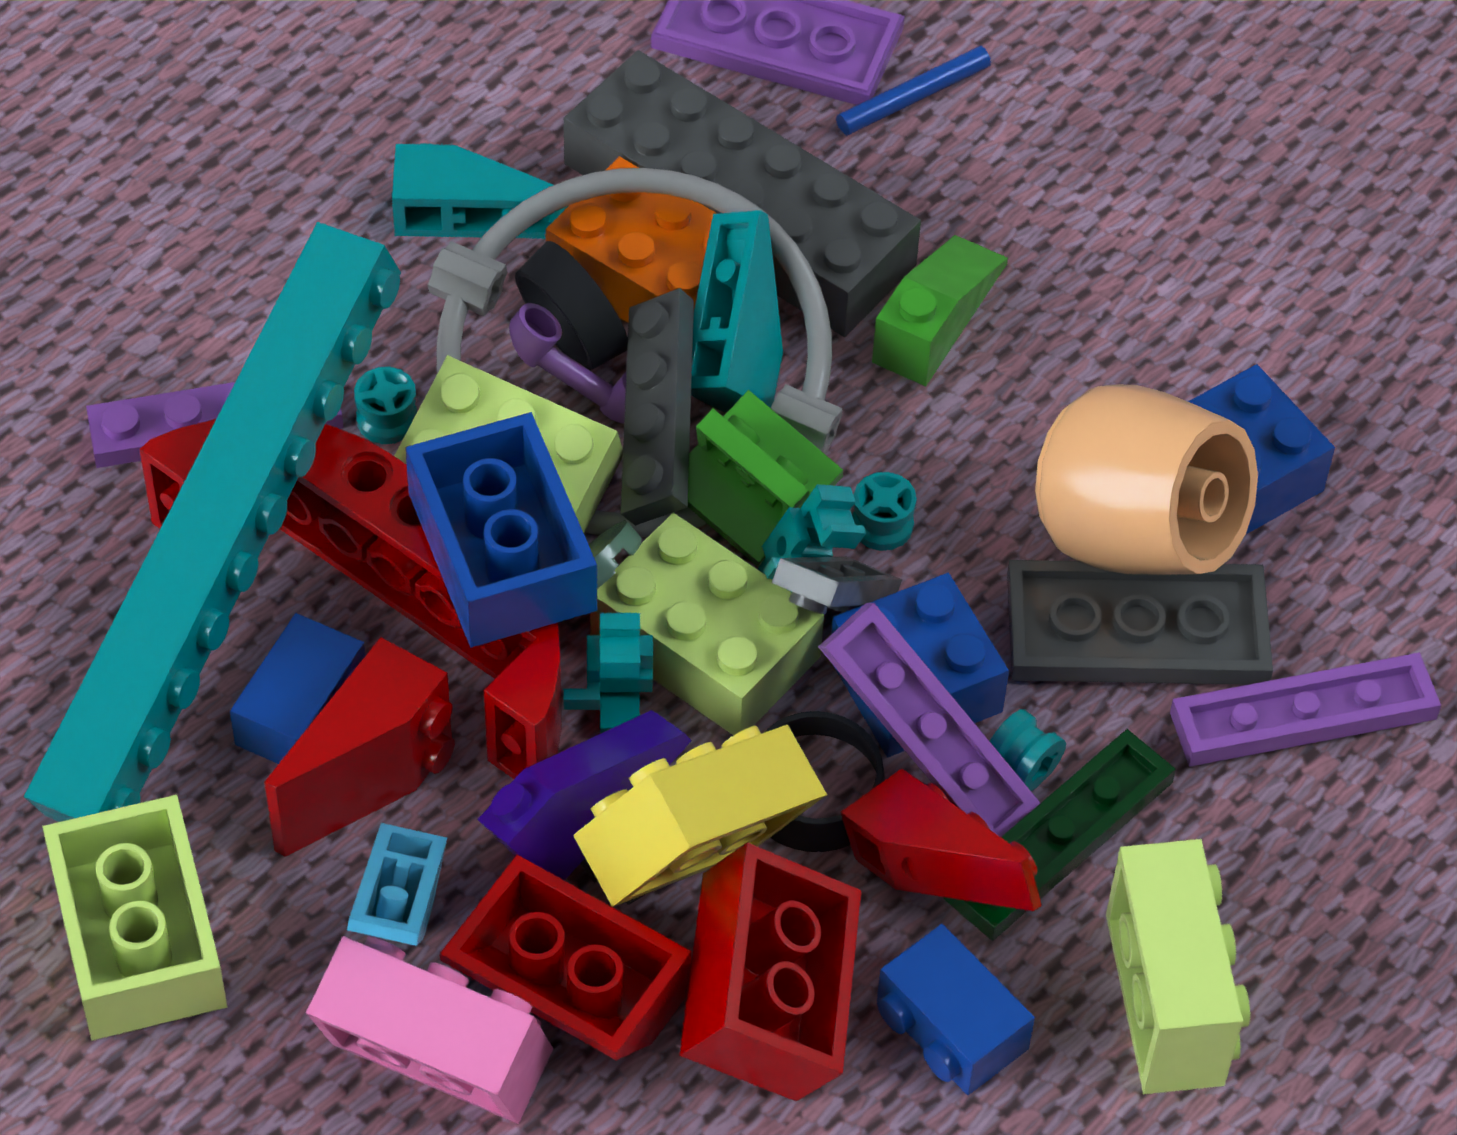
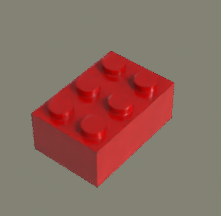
(771, 973)

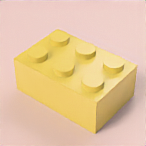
(697, 811)

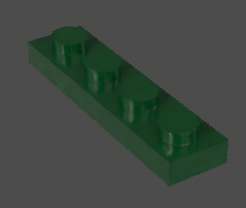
(1079, 820)

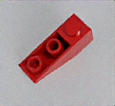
(934, 848)

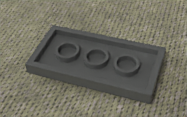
(1137, 627)

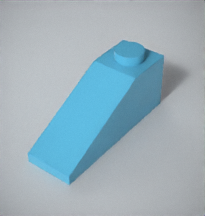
(398, 885)

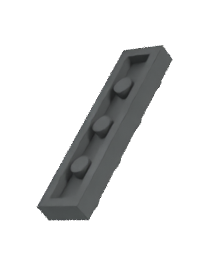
(657, 407)

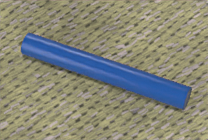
(913, 90)

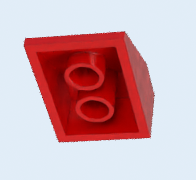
(363, 748)

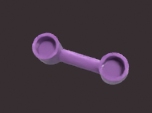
(533, 337)

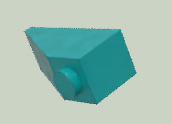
(457, 192)
(736, 314)

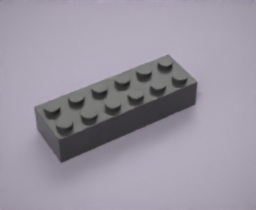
(665, 122)

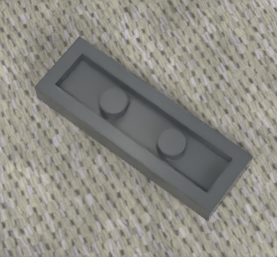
(833, 582)

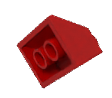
(572, 959)

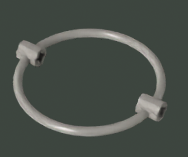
(476, 280)

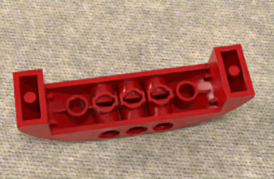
(362, 521)

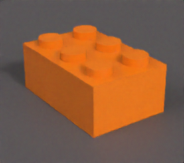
(636, 243)

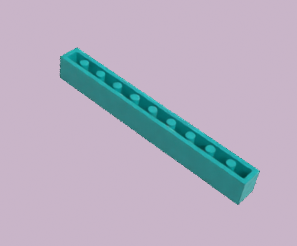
(217, 528)

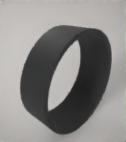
(587, 319)
(826, 833)

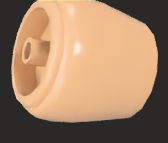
(1145, 482)

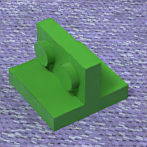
(751, 472)

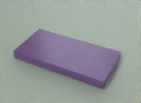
(803, 44)

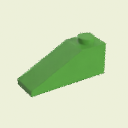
(933, 308)

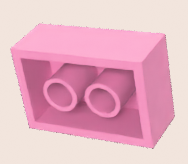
(431, 1026)

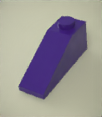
(555, 796)

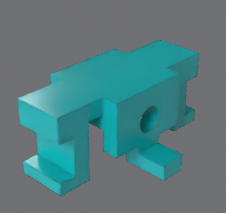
(814, 528)
(616, 671)

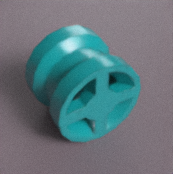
(395, 392)
(885, 495)
(1028, 748)

